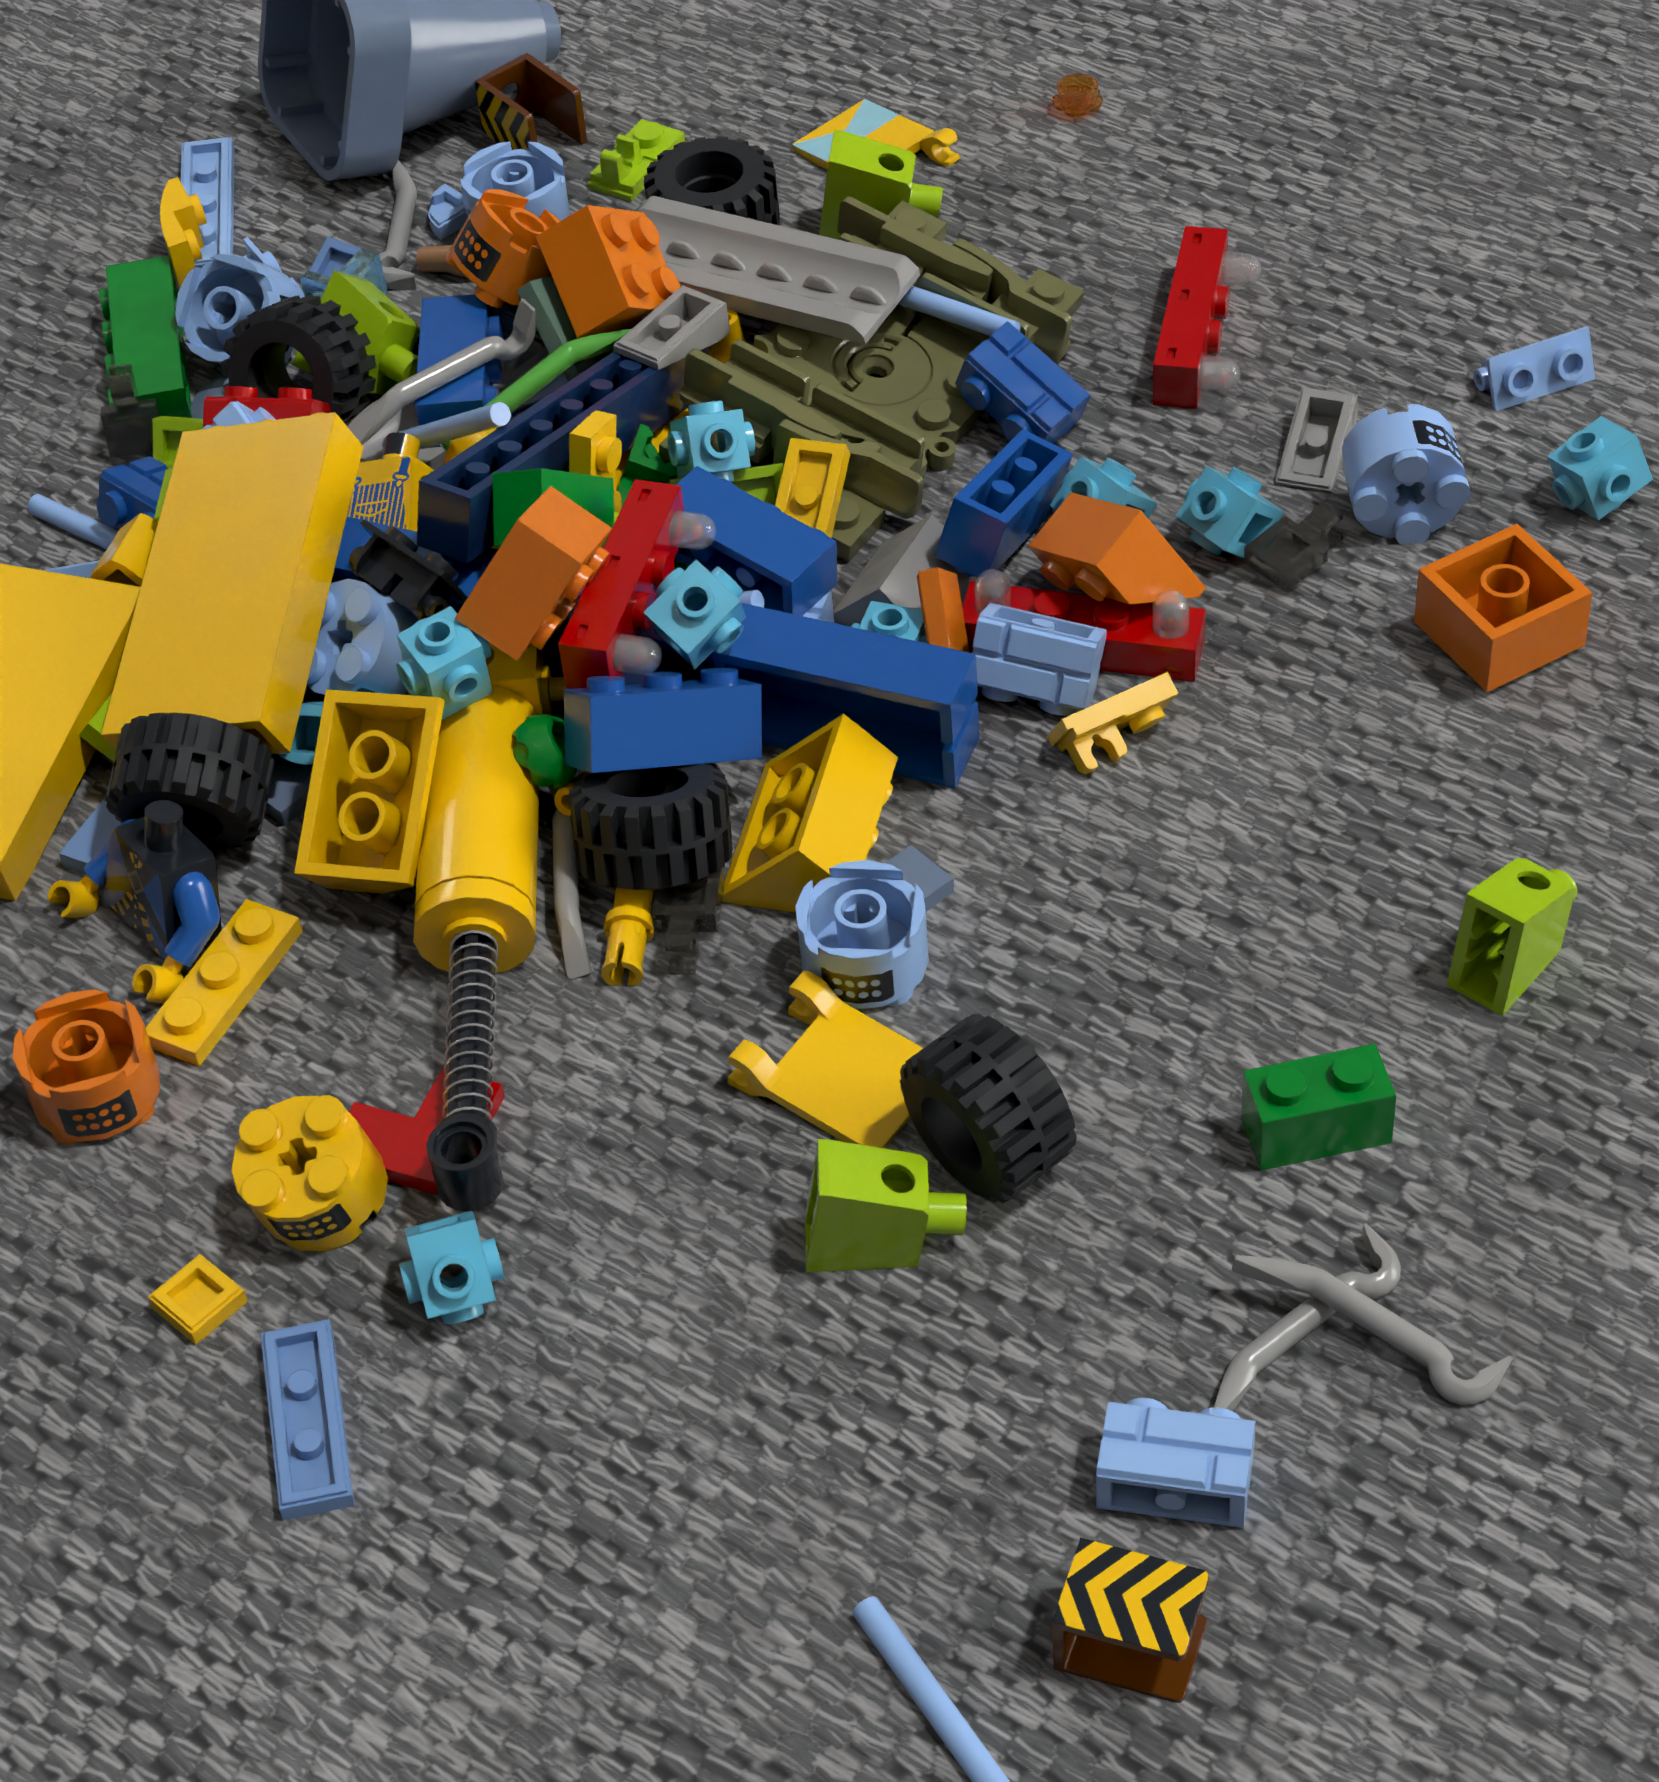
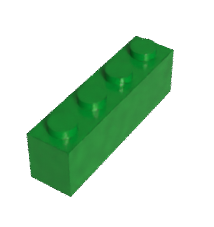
(146, 332)

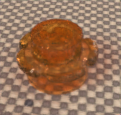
(1077, 95)

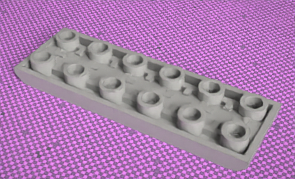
(781, 270)

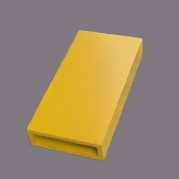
(239, 576)
(56, 671)

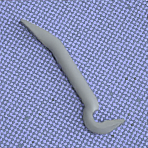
(400, 232)
(448, 370)
(567, 897)
(1305, 1319)
(1379, 1322)

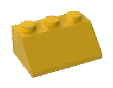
(369, 790)
(809, 814)

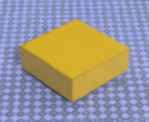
(197, 1299)

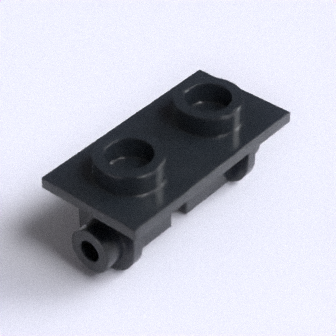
(393, 556)

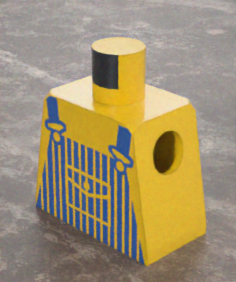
(389, 486)

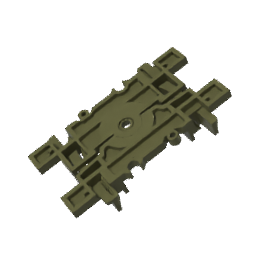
(913, 415)

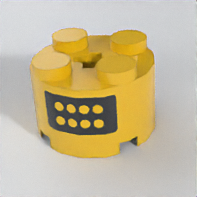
(308, 1172)

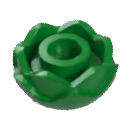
(542, 750)

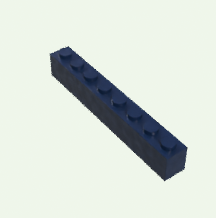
(458, 496)

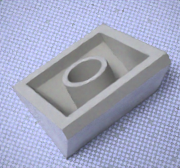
(893, 571)

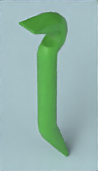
(552, 367)

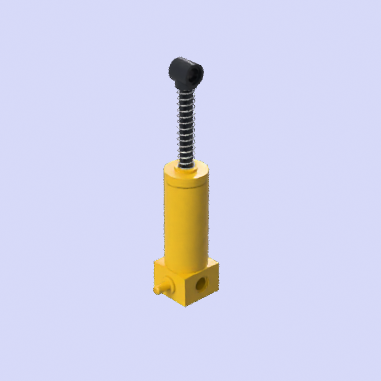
(479, 904)

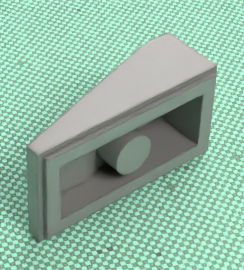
(675, 328)
(1317, 439)

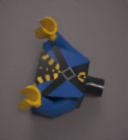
(160, 885)

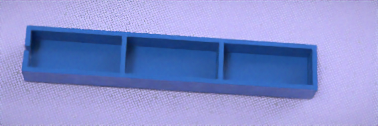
(811, 672)

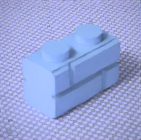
(1037, 658)
(1175, 1462)

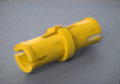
(627, 931)

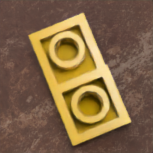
(180, 227)

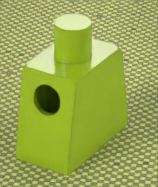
(873, 175)
(386, 325)
(1513, 914)
(873, 1208)

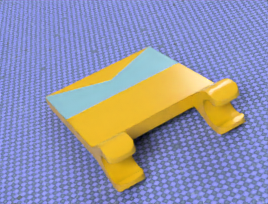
(881, 125)

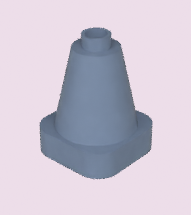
(365, 71)

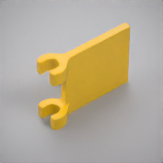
(837, 1073)

